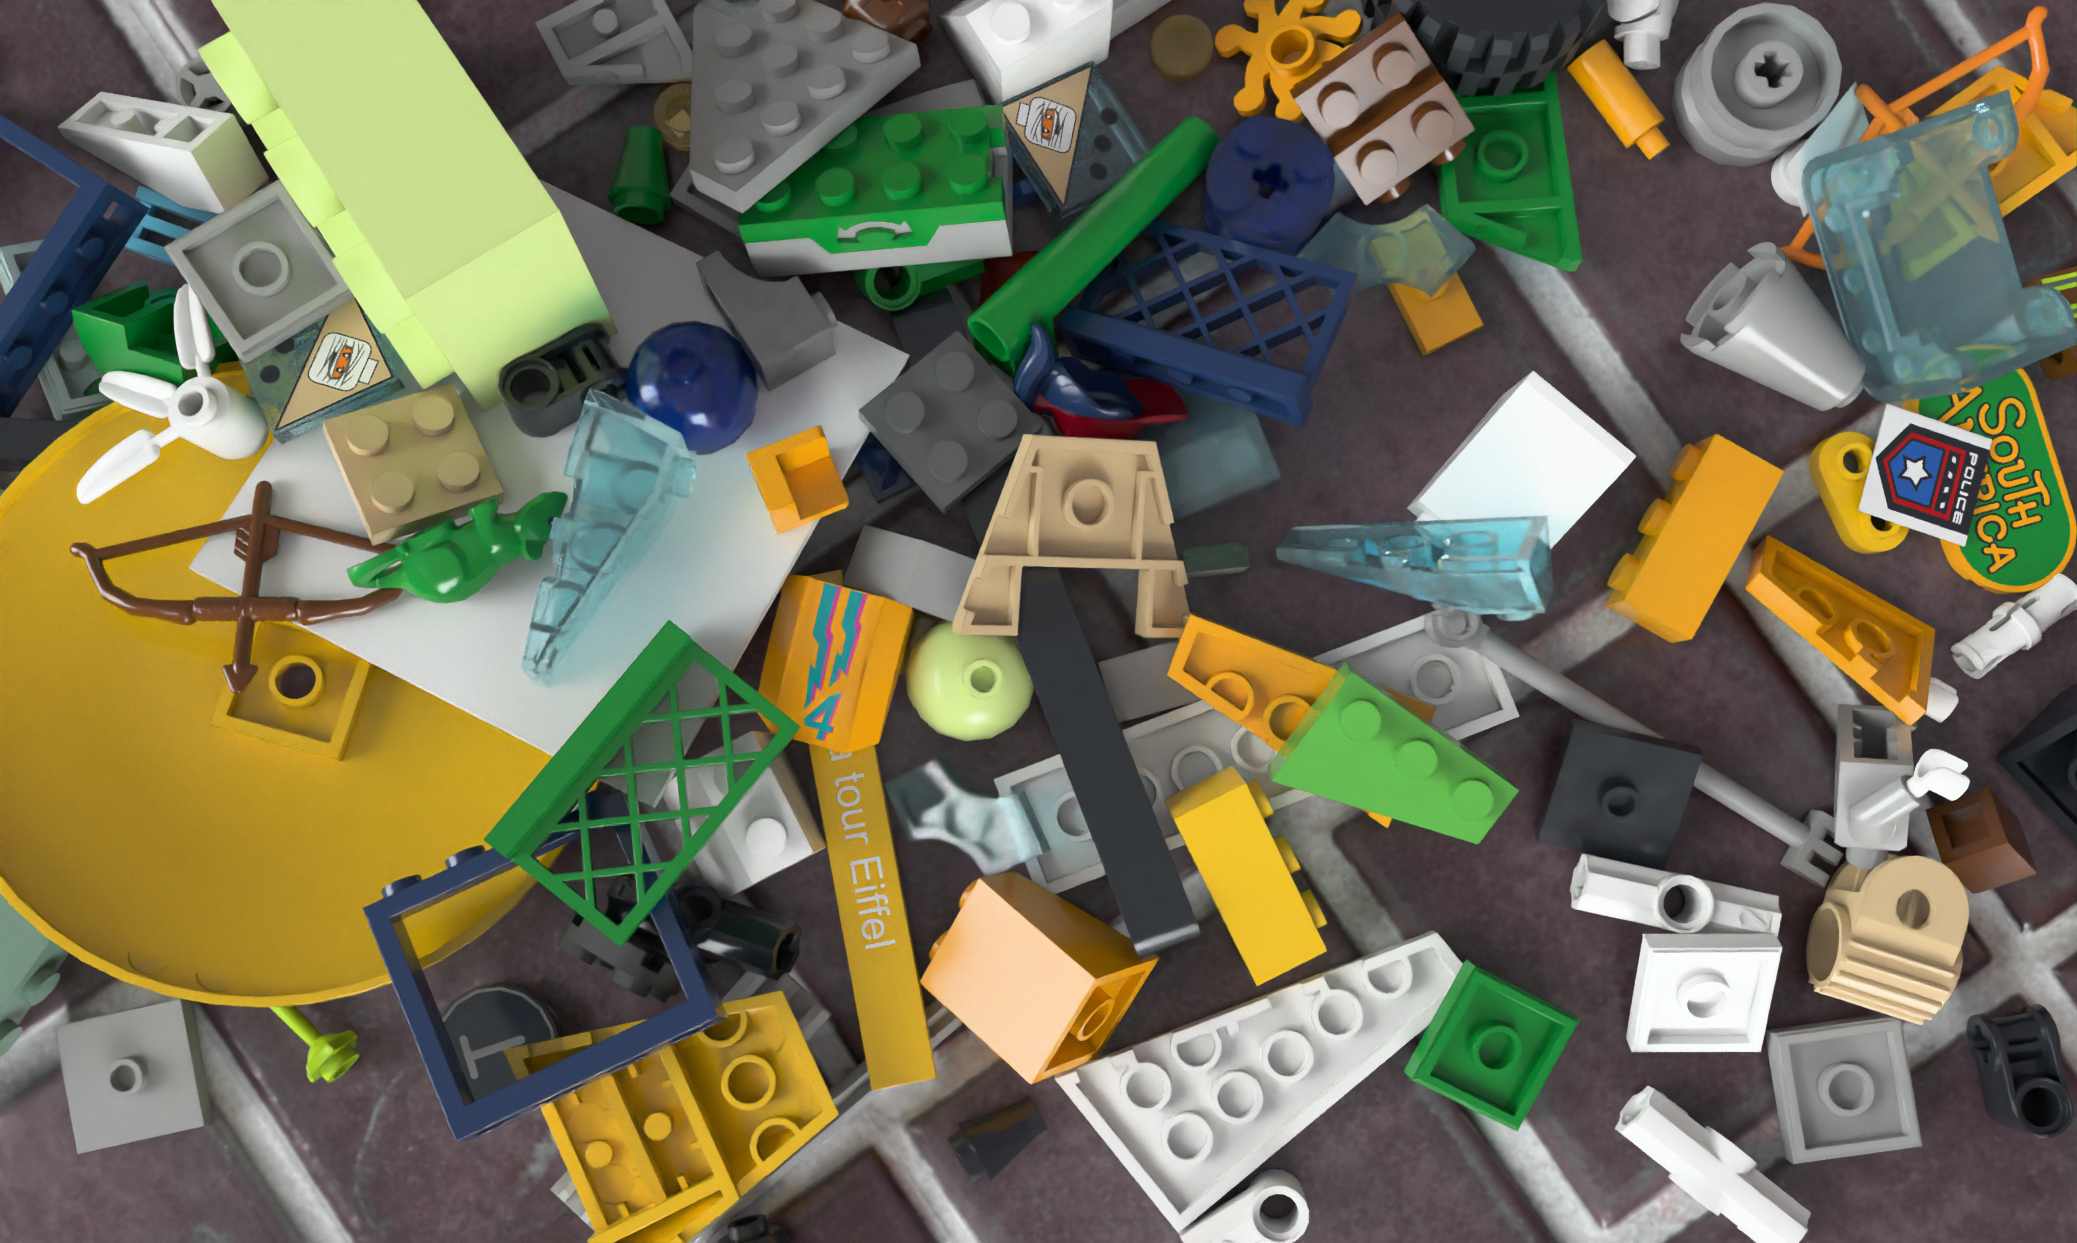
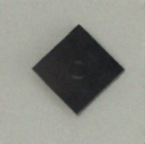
(1618, 794)

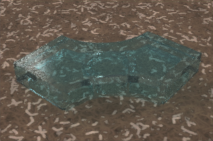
(1411, 252)
(990, 827)

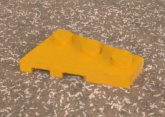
(1853, 628)

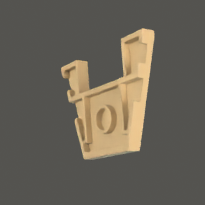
(1080, 508)

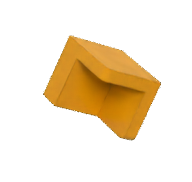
(797, 479)

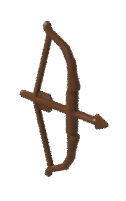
(254, 543)

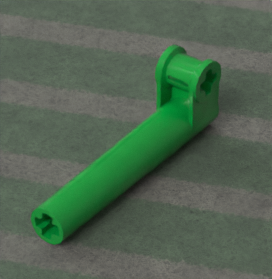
(1088, 245)

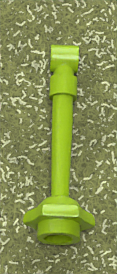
(329, 1053)

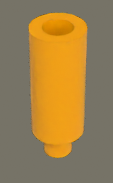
(1619, 99)

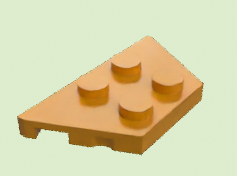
(2044, 144)

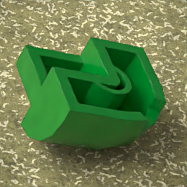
(136, 334)

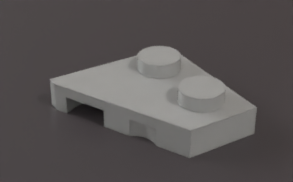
(617, 43)

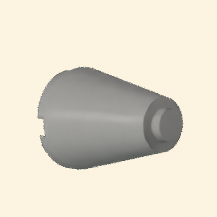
(1775, 332)

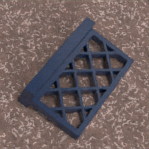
(1202, 367)

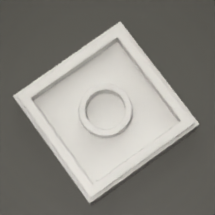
(1703, 992)

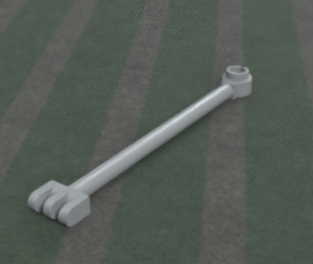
(1804, 838)

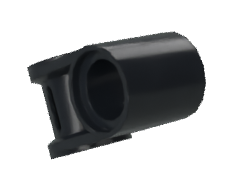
(567, 376)
(2015, 1061)

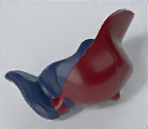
(1088, 400)

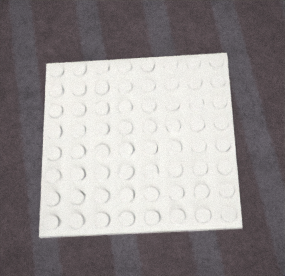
(705, 573)

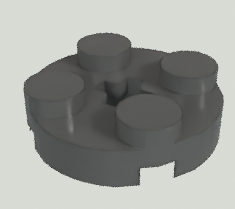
(638, 964)

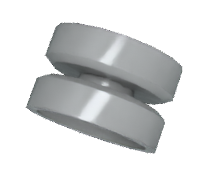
(1756, 85)

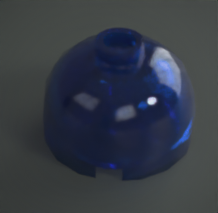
(695, 383)

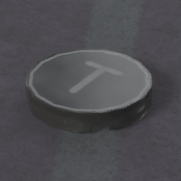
(493, 1020)

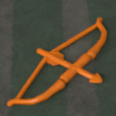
(1898, 114)

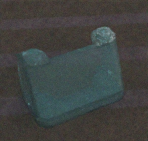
(1927, 257)

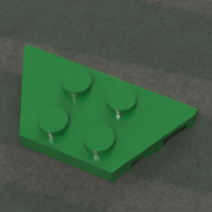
(1514, 176)

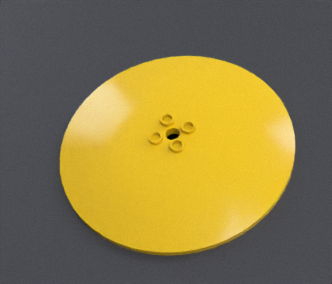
(203, 828)

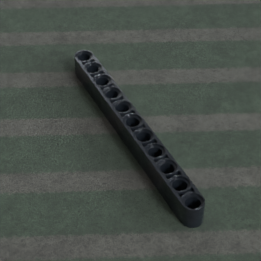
(1075, 704)

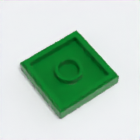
(1491, 1045)

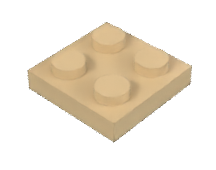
(411, 462)

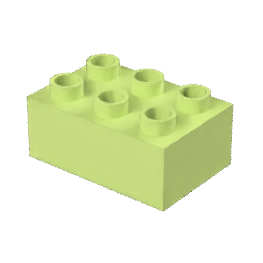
(407, 182)

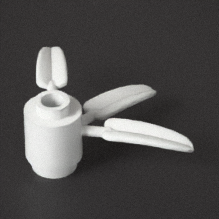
(198, 410)

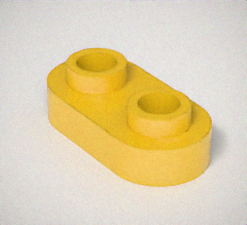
(1843, 492)

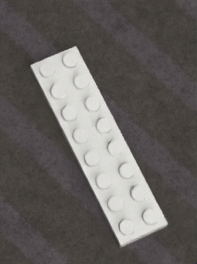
(1201, 741)

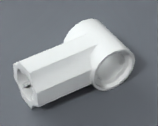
(1243, 1222)

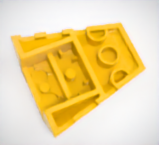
(687, 1127)

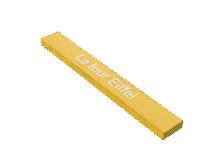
(873, 912)

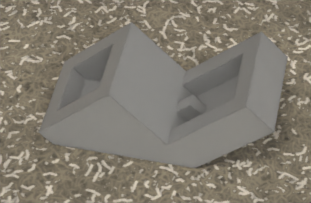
(909, 572)

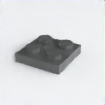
(949, 421)

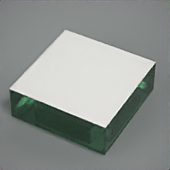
(1215, 559)

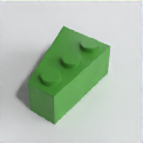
(1391, 761)

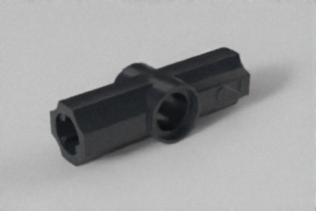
(731, 936)

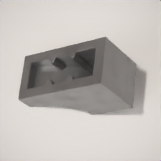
(773, 321)

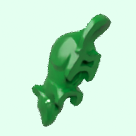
(457, 561)

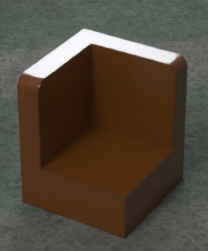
(1981, 841)

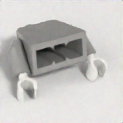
(1877, 780)

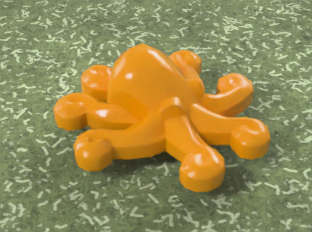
(1285, 50)

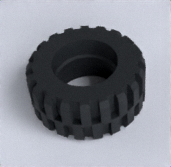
(1493, 40)

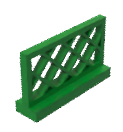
(598, 743)

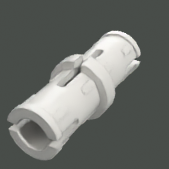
(2015, 626)

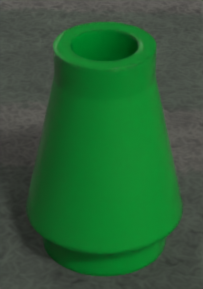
(640, 180)

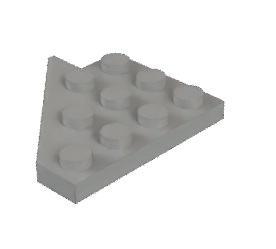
(780, 90)

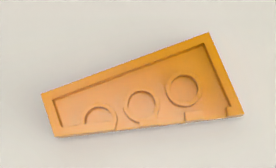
(1257, 681)

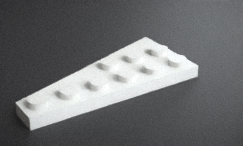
(1233, 1088)

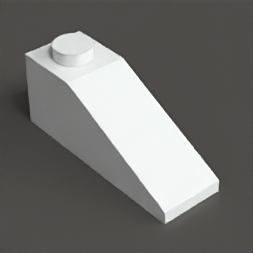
(172, 148)

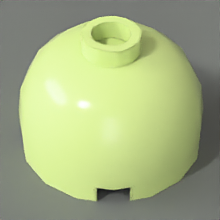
(967, 682)

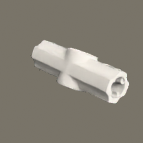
(1639, 892)
(1712, 1169)

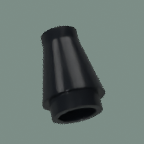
(995, 1138)

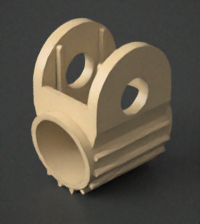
(1890, 937)

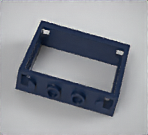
(62, 269)
(475, 865)

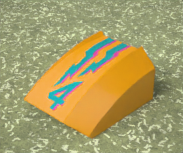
(834, 662)

